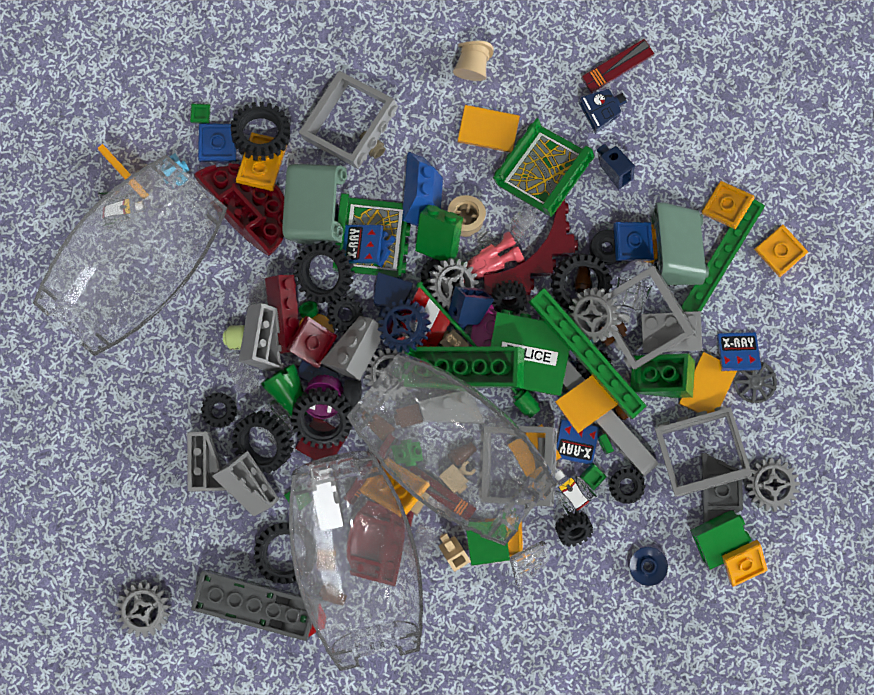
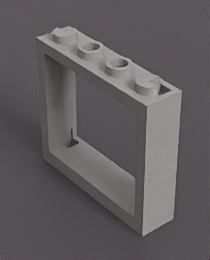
(326, 105)
(672, 303)
(703, 417)
(550, 455)

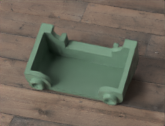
(311, 203)
(679, 244)

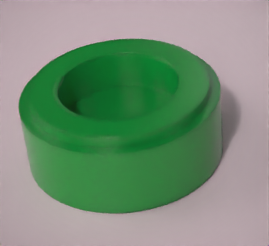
(308, 309)

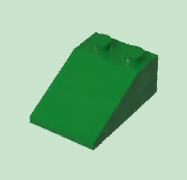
(665, 376)

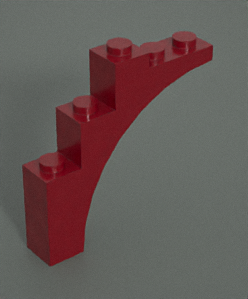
(540, 263)

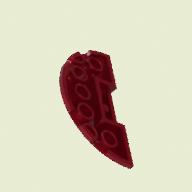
(251, 210)

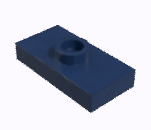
(308, 372)

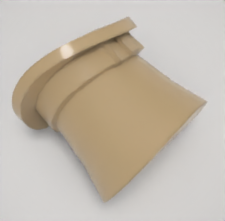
(473, 60)
(472, 212)

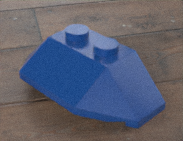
(421, 189)

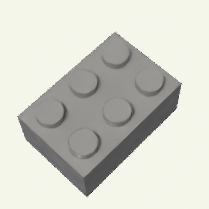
(663, 327)

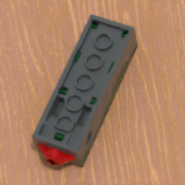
(252, 605)

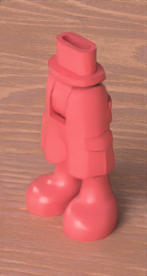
(488, 260)

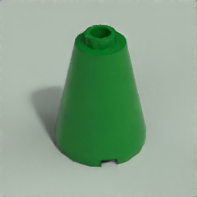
(285, 387)

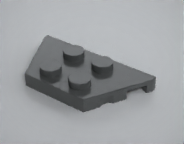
(723, 497)

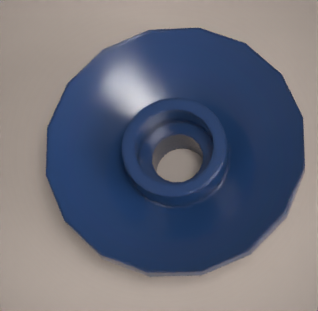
(658, 568)

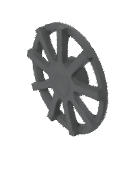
(756, 382)

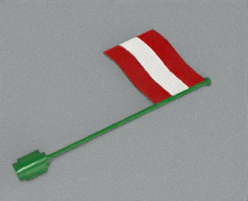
(439, 322)

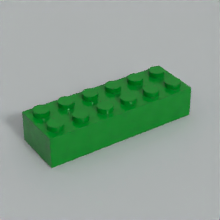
(478, 365)

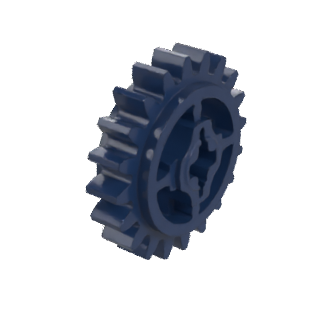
(390, 337)

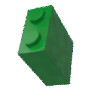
(438, 233)
(720, 537)

